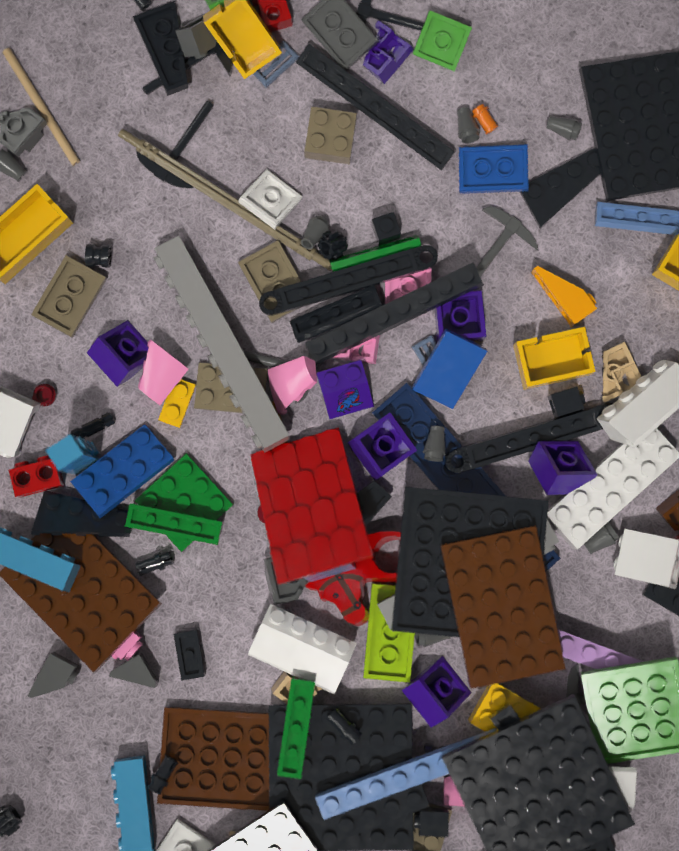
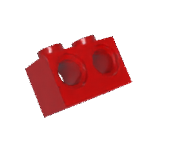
(278, 7)
(37, 481)

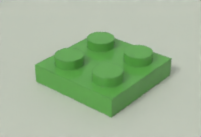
(442, 40)

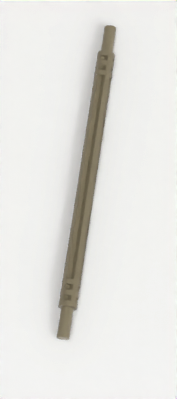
(221, 196)

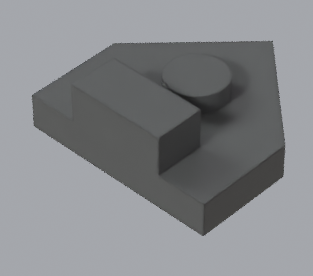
(20, 130)
(284, 592)

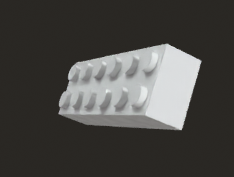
(618, 482)

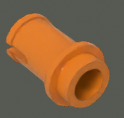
(484, 118)

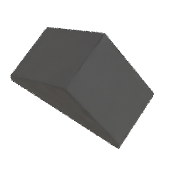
(136, 671)

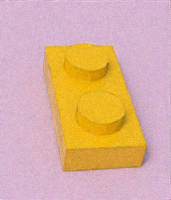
(177, 404)

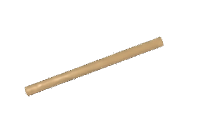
(41, 107)

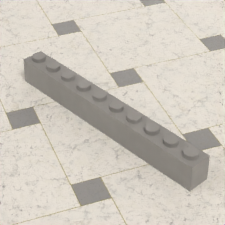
(221, 343)

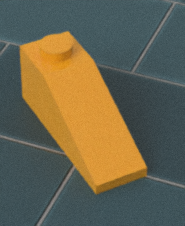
(567, 297)

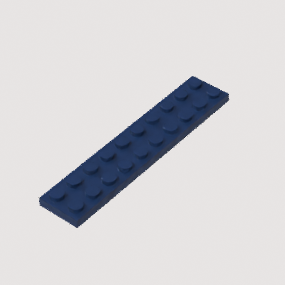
(416, 421)

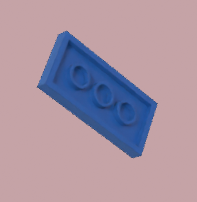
(122, 471)

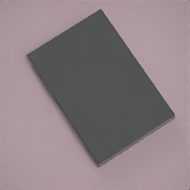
(340, 31)

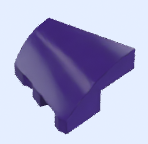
(380, 60)

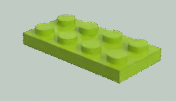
(387, 651)

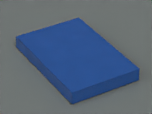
(493, 169)
(449, 368)

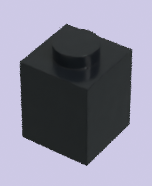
(385, 228)
(566, 402)
(432, 822)

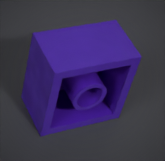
(462, 317)

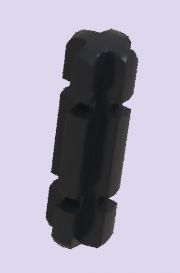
(94, 426)

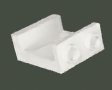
(14, 420)
(648, 558)

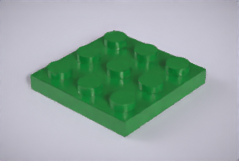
(188, 492)

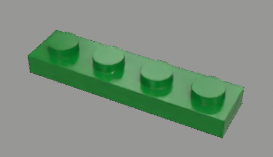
(374, 253)
(173, 524)
(296, 728)

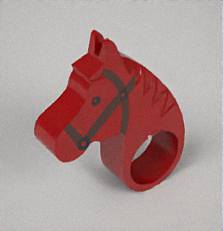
(347, 588)

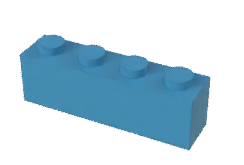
(73, 454)
(37, 562)
(133, 804)

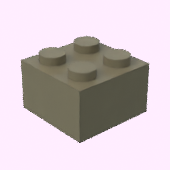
(330, 135)

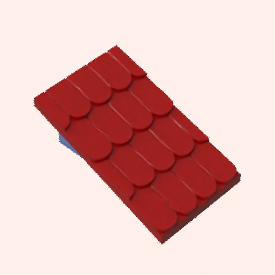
(310, 508)

